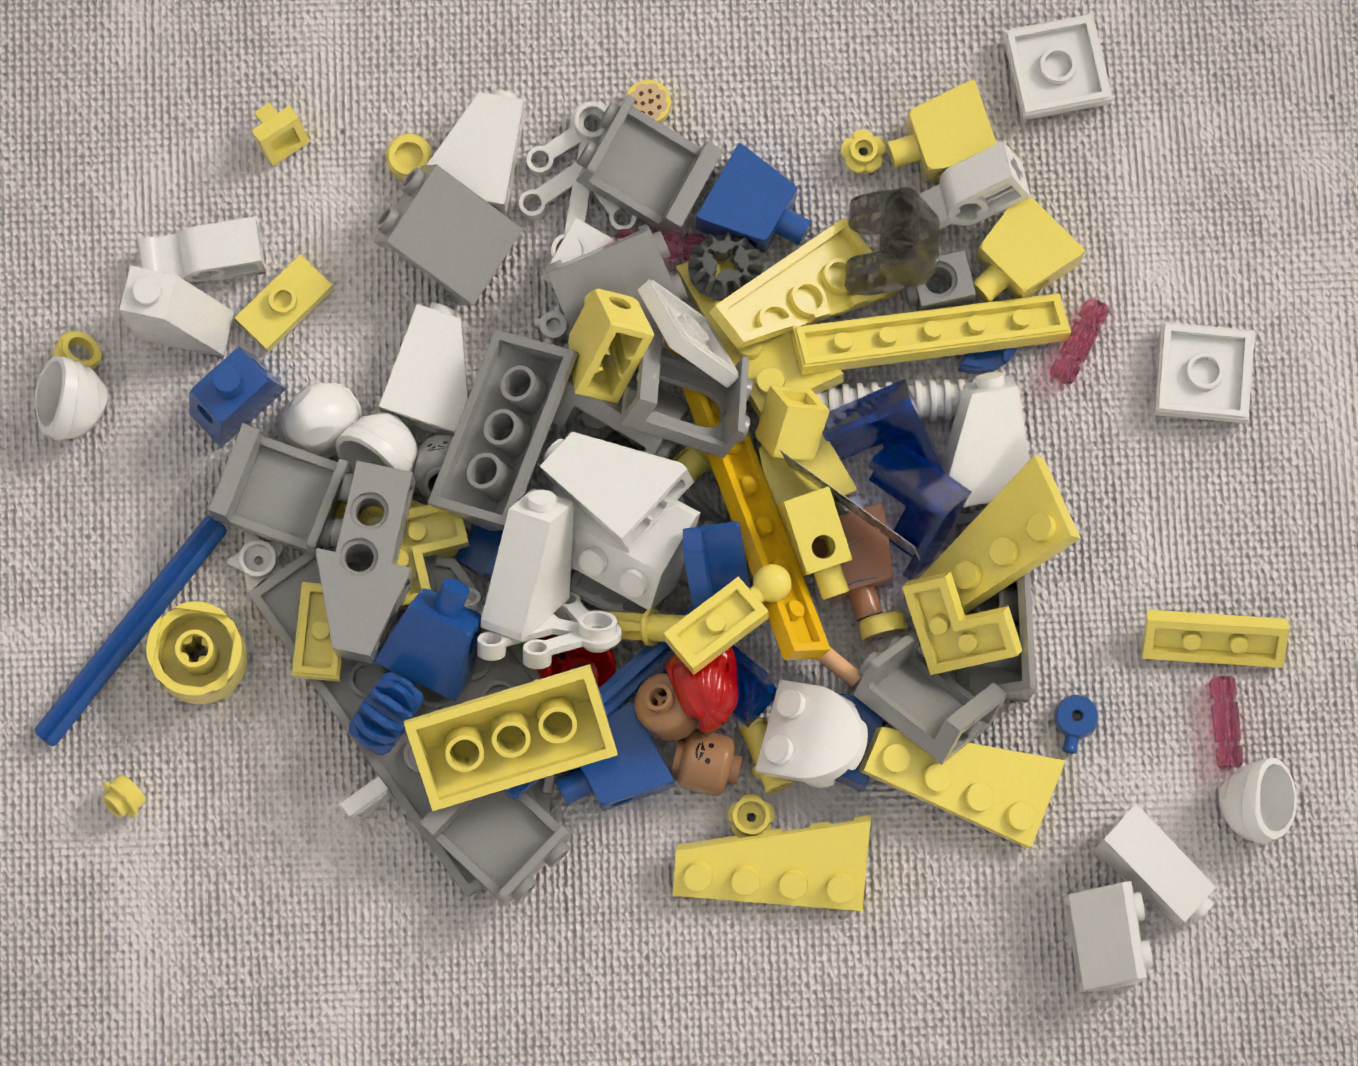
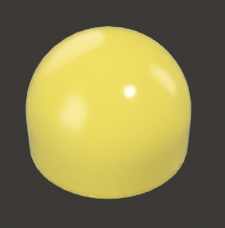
(78, 338)

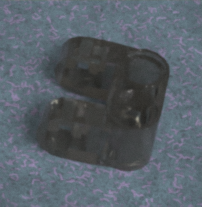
(907, 241)

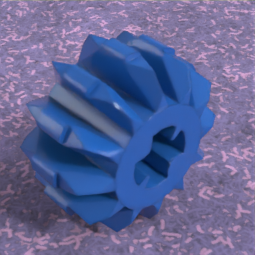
(383, 712)

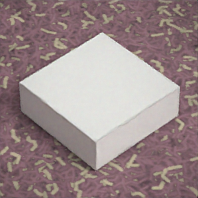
(366, 800)

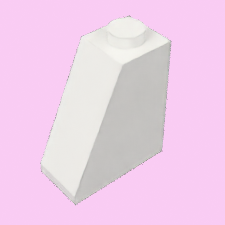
(485, 146)
(174, 312)
(429, 373)
(987, 437)
(615, 484)
(531, 565)
(1156, 867)

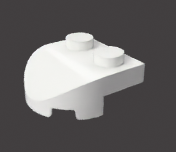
(811, 735)

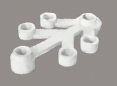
(565, 180)
(592, 630)

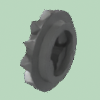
(703, 265)

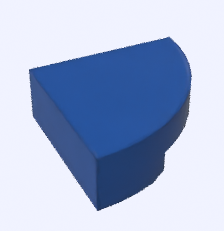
(986, 361)

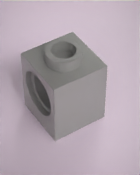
(956, 273)

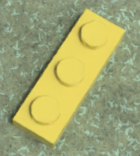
(1215, 638)

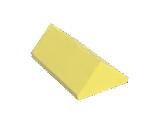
(511, 737)

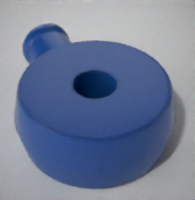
(1073, 729)

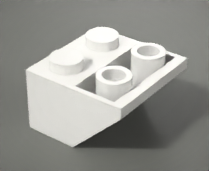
(1107, 937)

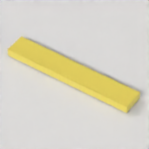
(930, 334)

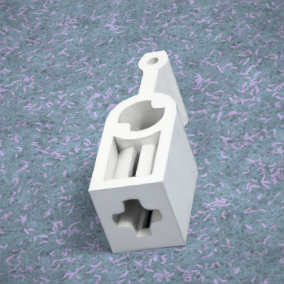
(978, 187)
(207, 251)

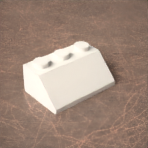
(644, 572)

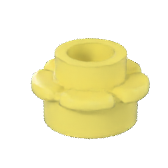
(854, 160)
(123, 797)
(750, 804)

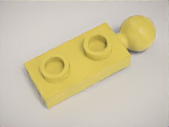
(726, 617)

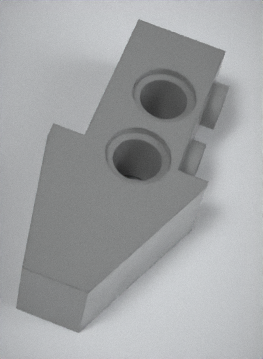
(366, 603)

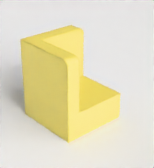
(792, 422)

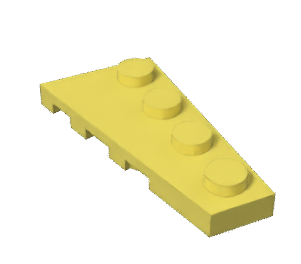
(796, 290)
(770, 361)
(1009, 537)
(979, 783)
(792, 867)

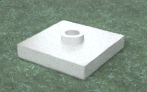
(1057, 67)
(688, 333)
(1204, 372)

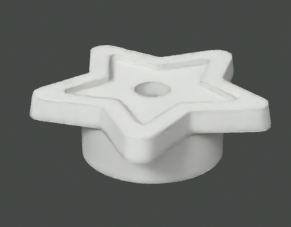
(245, 560)

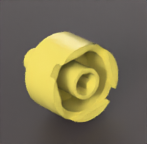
(182, 631)

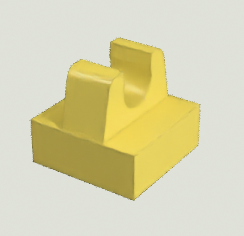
(279, 133)

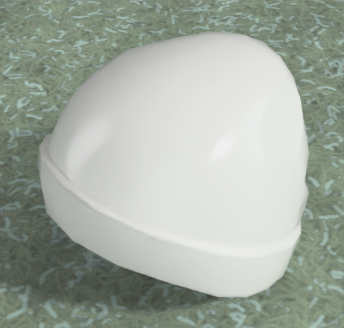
(68, 398)
(319, 417)
(379, 441)
(1259, 800)

